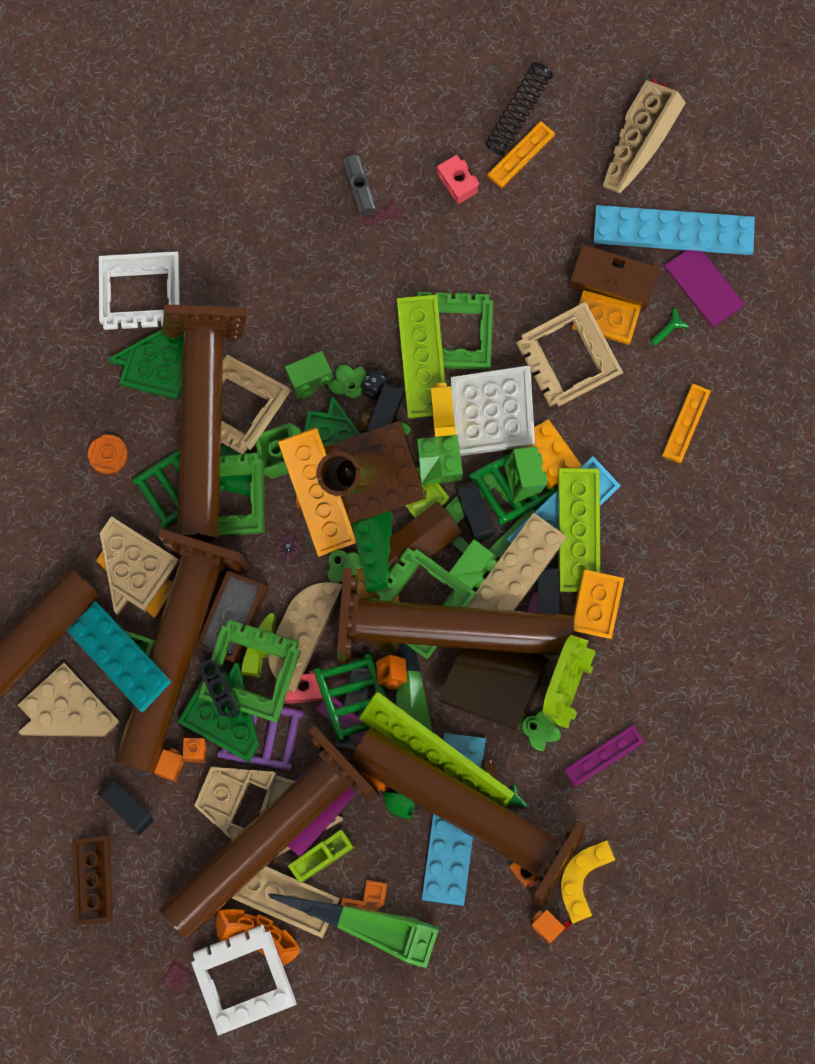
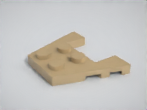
(224, 793)

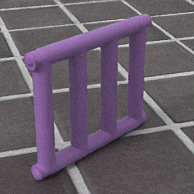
(265, 759)

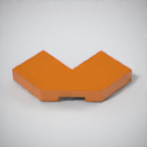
(373, 897)

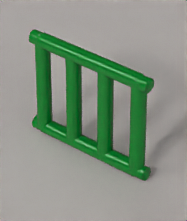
(157, 470)
(519, 509)
(333, 713)

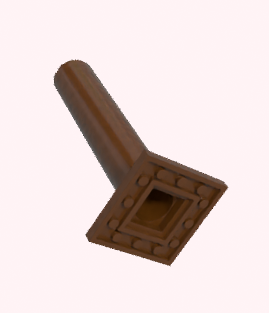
(201, 410)
(371, 472)
(446, 625)
(43, 627)
(176, 642)
(469, 810)
(265, 837)

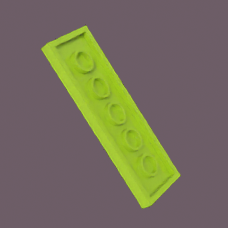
(420, 352)
(580, 523)

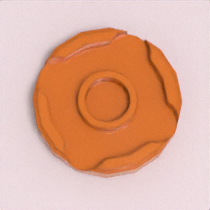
(103, 458)

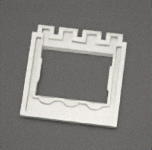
(136, 265)
(254, 1008)

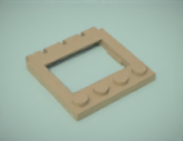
(594, 342)
(261, 386)

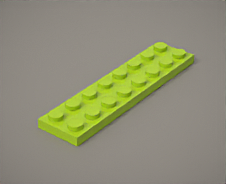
(411, 734)

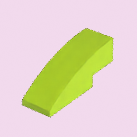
(253, 658)
(321, 856)

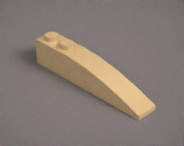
(643, 133)

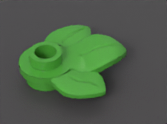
(346, 379)
(349, 561)
(543, 732)

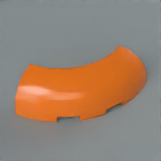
(233, 922)

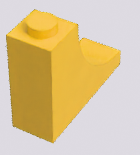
(443, 410)

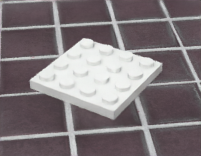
(493, 410)

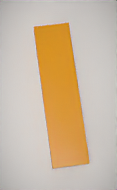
(521, 154)
(686, 423)

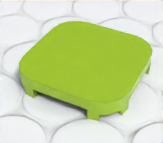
(564, 683)

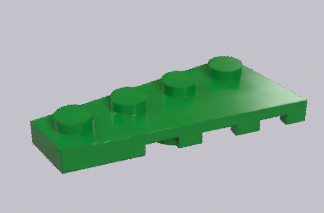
(373, 548)

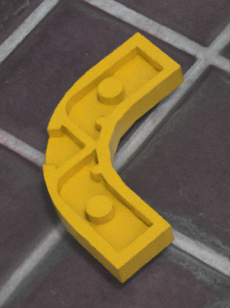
(574, 876)

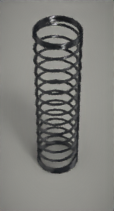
(495, 140)

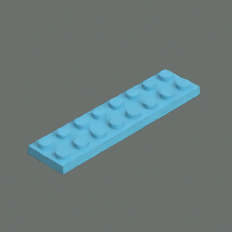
(674, 230)
(449, 846)

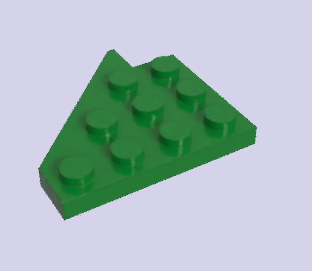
(153, 365)
(332, 425)
(232, 734)

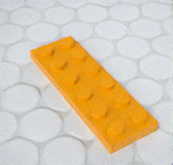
(322, 511)

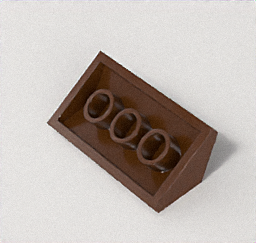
(426, 533)
(92, 880)

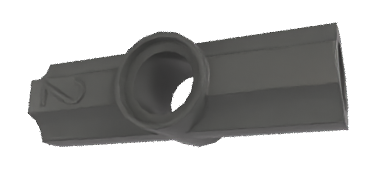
(356, 175)

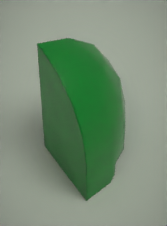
(399, 805)

